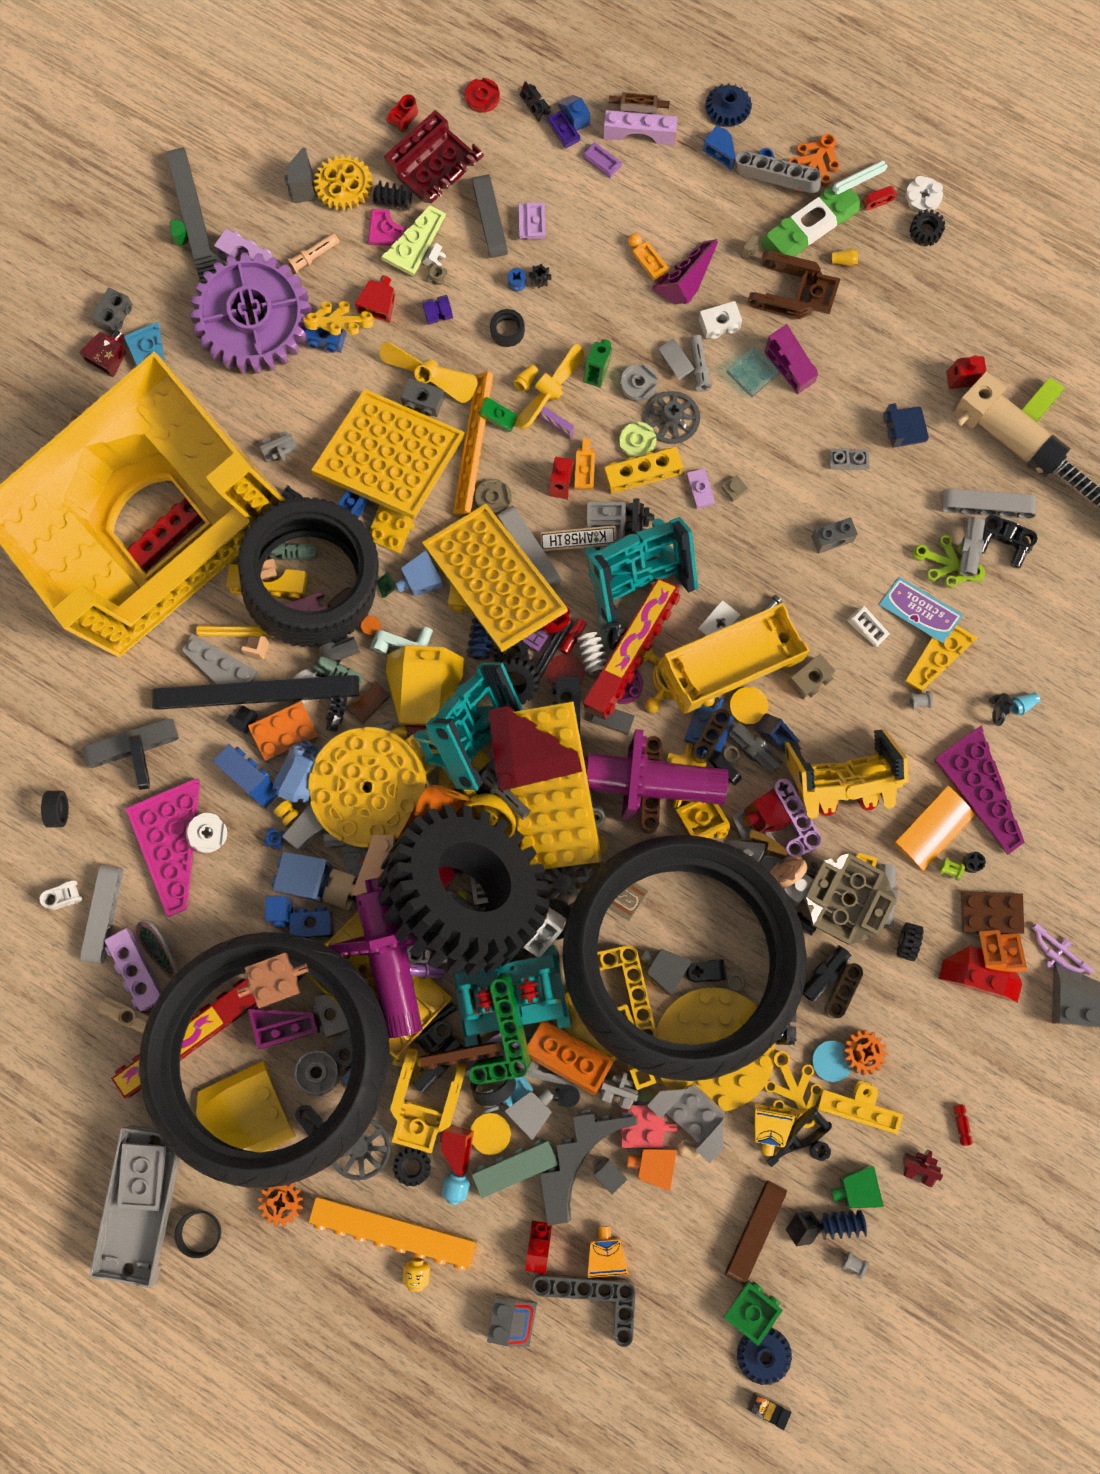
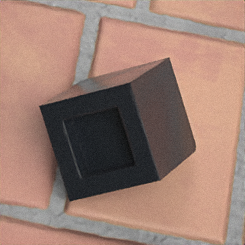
(242, 719)
(804, 1228)

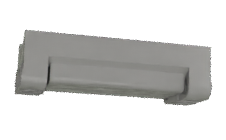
(133, 1234)

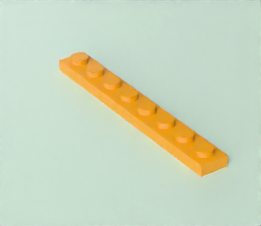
(472, 447)

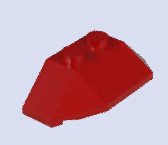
(969, 971)

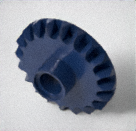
(728, 105)
(765, 1372)

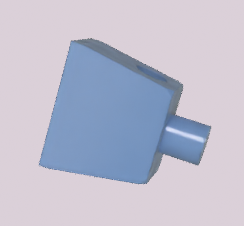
(419, 576)

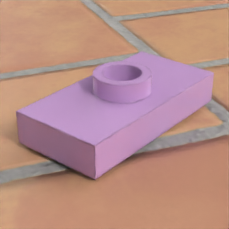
(700, 488)

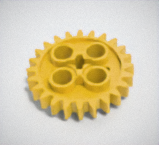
(343, 182)

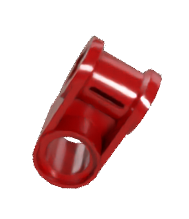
(403, 115)

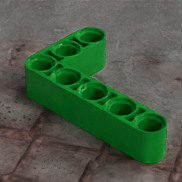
(508, 1035)

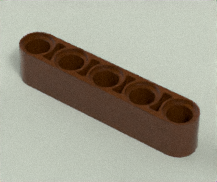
(646, 813)
(755, 1232)

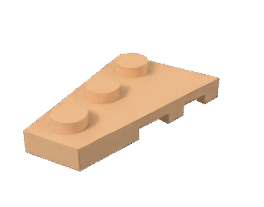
(377, 852)

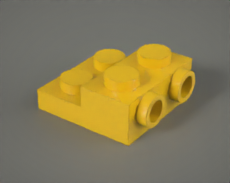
(704, 820)

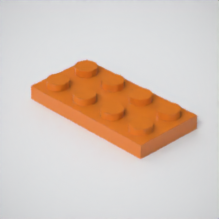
(569, 1057)

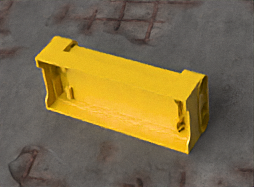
(732, 657)

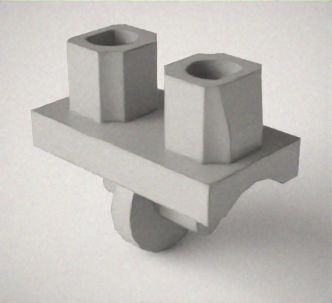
(278, 448)
(627, 1094)

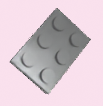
(141, 1176)

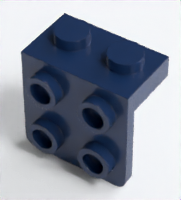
(905, 425)

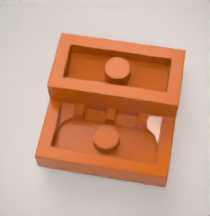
(1002, 951)

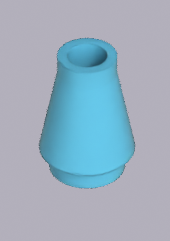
(1024, 703)

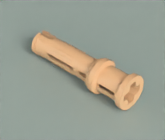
(305, 257)

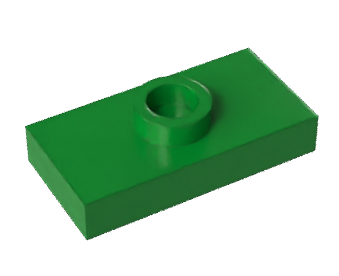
(497, 414)

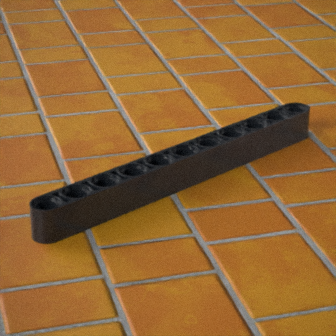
(255, 692)

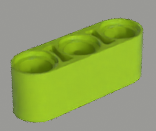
(1043, 399)

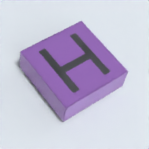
(536, 640)

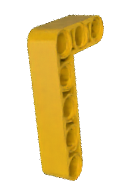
(631, 985)

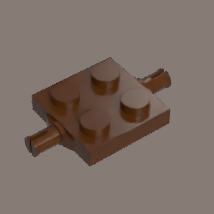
(639, 102)

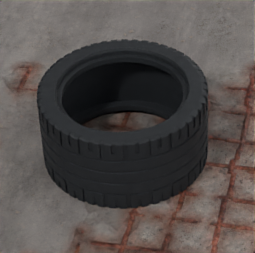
(308, 519)

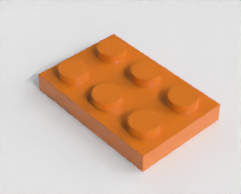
(282, 730)

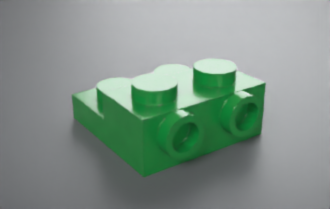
(753, 1312)

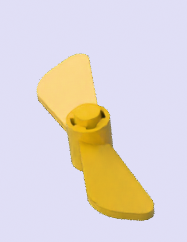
(455, 383)
(550, 387)

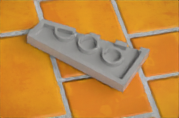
(216, 663)

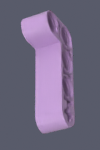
(800, 813)

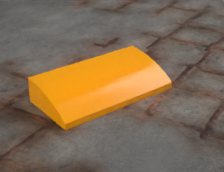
(934, 828)

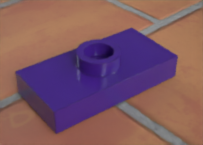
(563, 129)

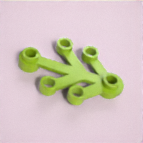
(951, 563)

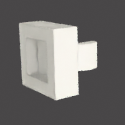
(432, 254)

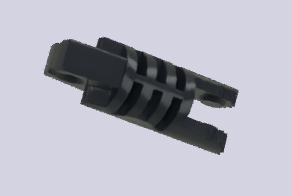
(335, 713)

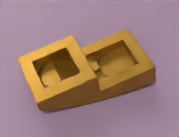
(773, 848)

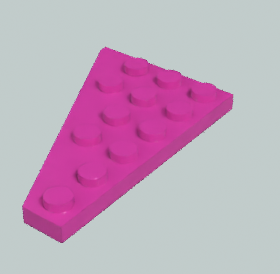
(161, 833)

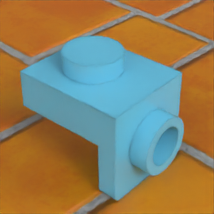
(522, 1088)

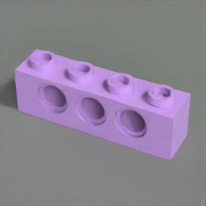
(145, 975)

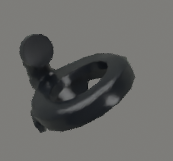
(617, 630)
(1004, 703)

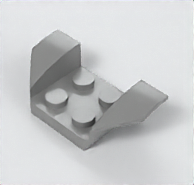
(696, 1115)

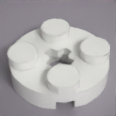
(924, 185)
(214, 825)

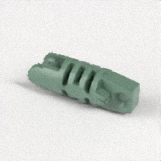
(294, 552)
(332, 668)

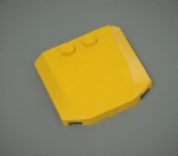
(245, 1111)

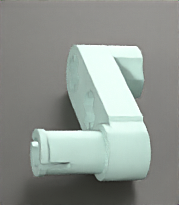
(384, 640)

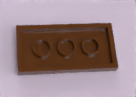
(467, 1053)

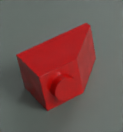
(457, 1148)

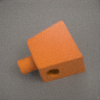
(654, 1166)

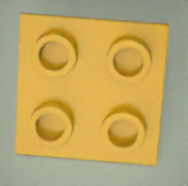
(391, 529)

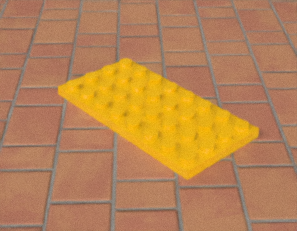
(494, 577)
(561, 808)

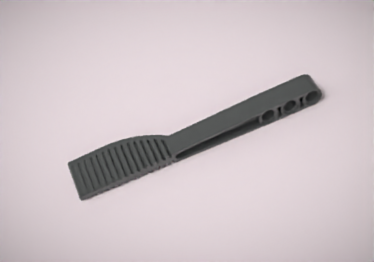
(192, 214)

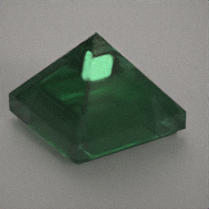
(386, 585)

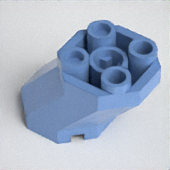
(294, 774)

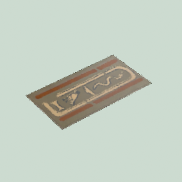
(627, 901)

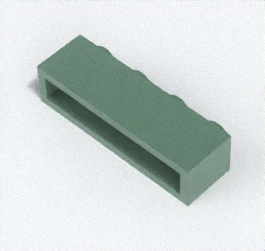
(515, 1168)

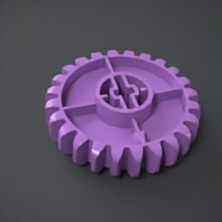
(229, 292)

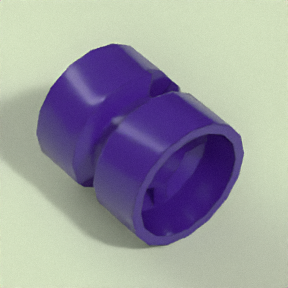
(437, 309)

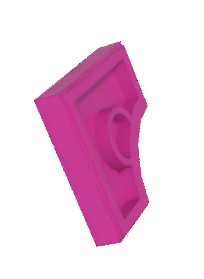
(383, 229)

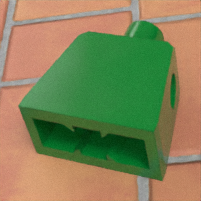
(600, 357)
(859, 1189)

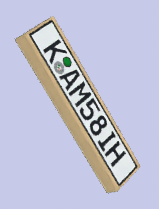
(578, 538)

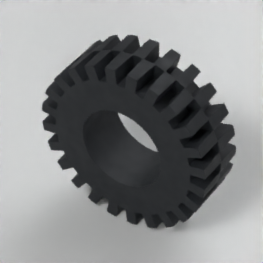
(435, 918)

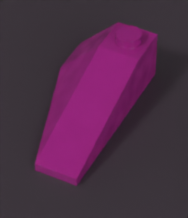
(686, 278)

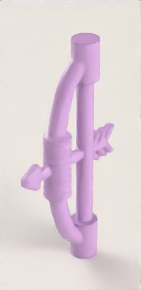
(1083, 966)

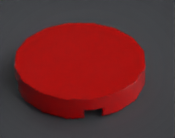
(482, 95)

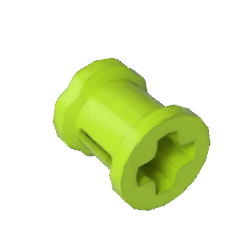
(952, 868)

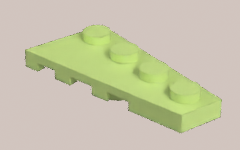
(413, 245)

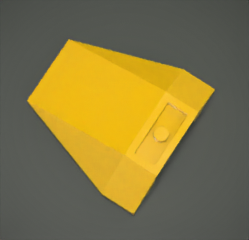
(422, 681)

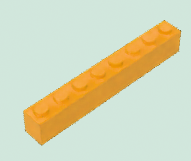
(393, 1232)

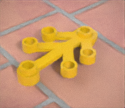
(315, 320)
(795, 1092)

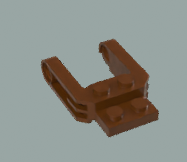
(814, 293)

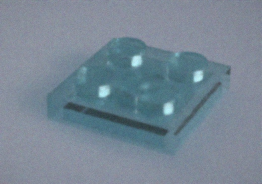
(752, 372)

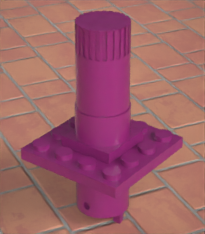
(641, 777)
(387, 962)

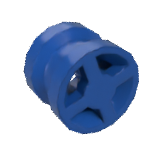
(516, 284)

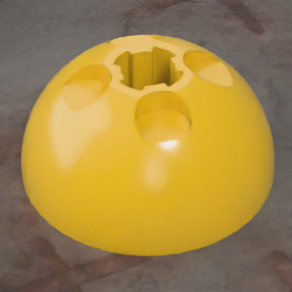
(497, 808)

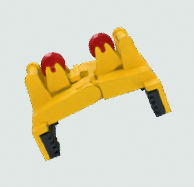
(859, 779)

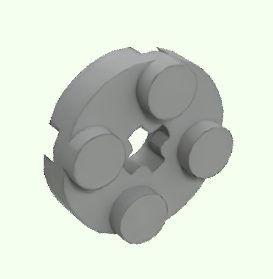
(639, 372)

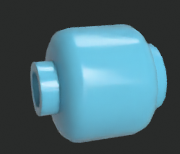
(455, 1188)

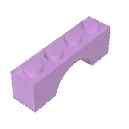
(659, 127)

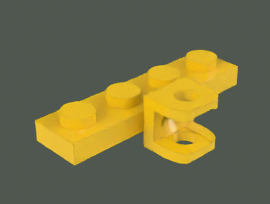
(861, 1108)

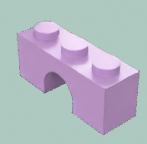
(233, 244)

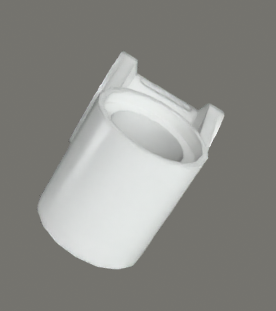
(64, 896)

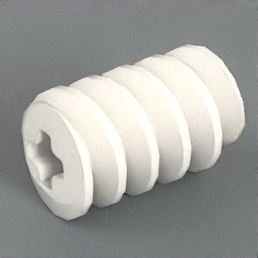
(591, 653)

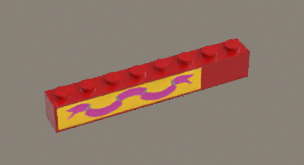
(631, 649)
(200, 1030)

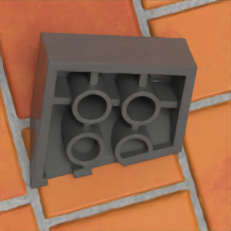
(1075, 998)

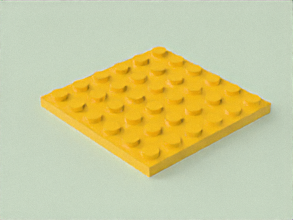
(388, 453)

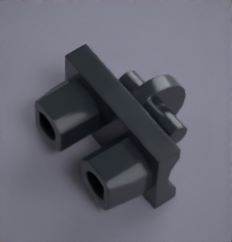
(640, 515)

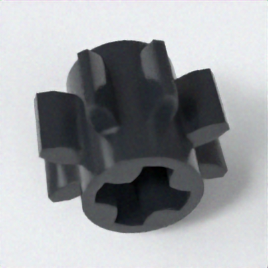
(540, 276)

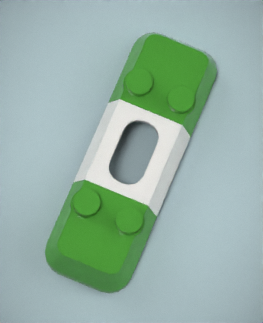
(793, 237)

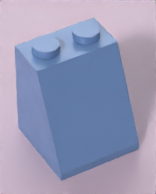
(302, 876)

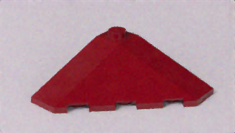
(525, 753)

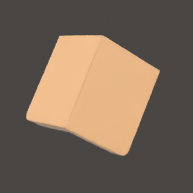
(269, 571)
(256, 647)

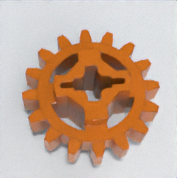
(873, 1053)
(290, 1204)

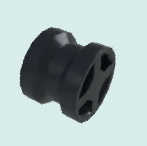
(978, 861)

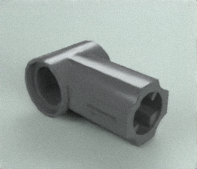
(339, 650)

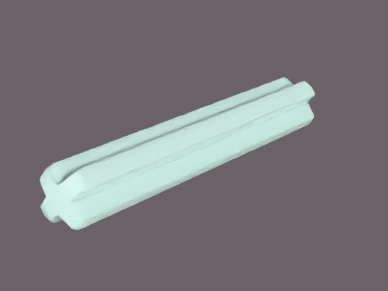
(859, 177)

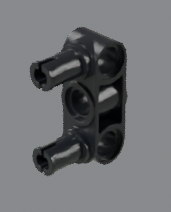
(1010, 534)

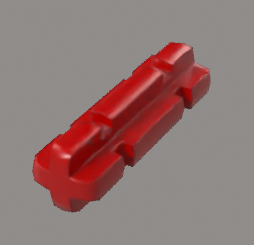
(963, 1125)

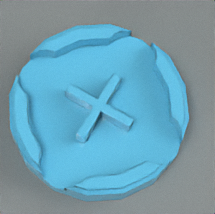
(829, 1061)

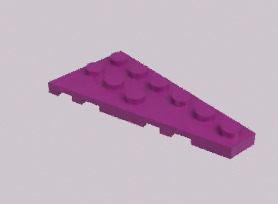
(978, 781)

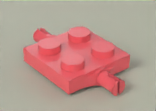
(648, 1132)

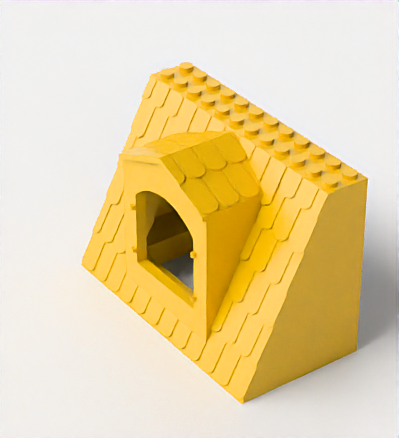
(67, 498)

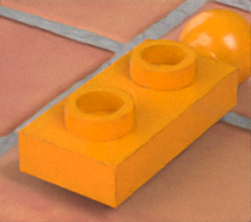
(647, 257)

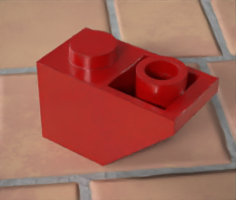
(538, 1247)

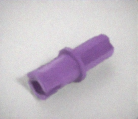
(426, 971)

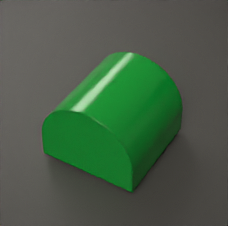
(178, 232)

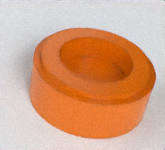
(370, 625)

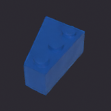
(246, 775)

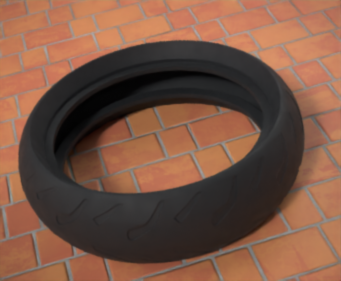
(773, 912)
(162, 1051)

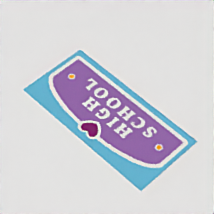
(921, 609)

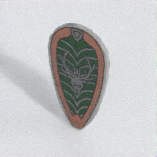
(156, 947)

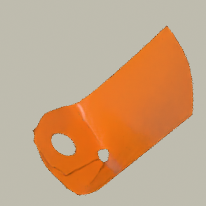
(435, 797)

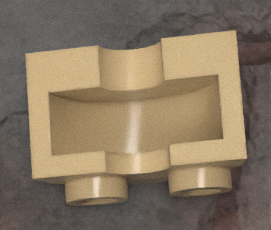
(340, 890)

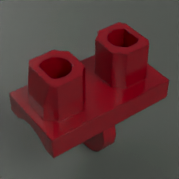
(924, 1164)

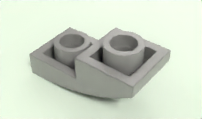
(676, 358)
(849, 460)

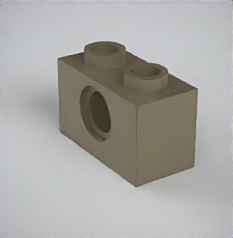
(817, 667)

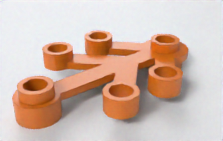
(816, 160)

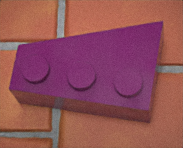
(790, 359)
(279, 1027)

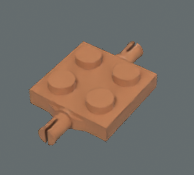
(272, 980)

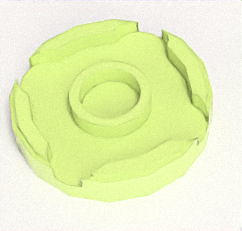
(637, 439)

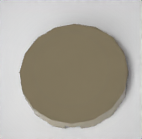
(494, 494)

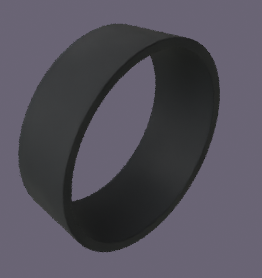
(497, 1096)
(179, 1238)

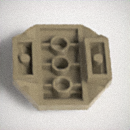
(869, 893)

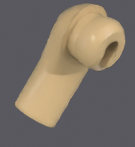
(687, 1151)

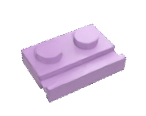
(532, 221)

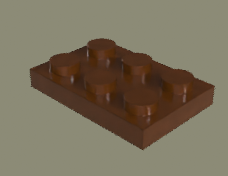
(992, 912)

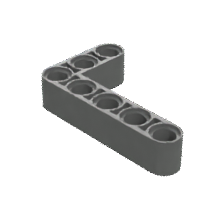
(594, 1294)

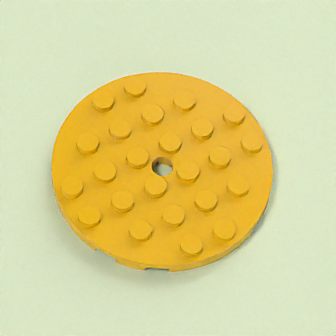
(339, 779)
(706, 1018)

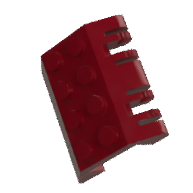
(431, 158)

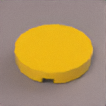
(748, 705)
(491, 1133)

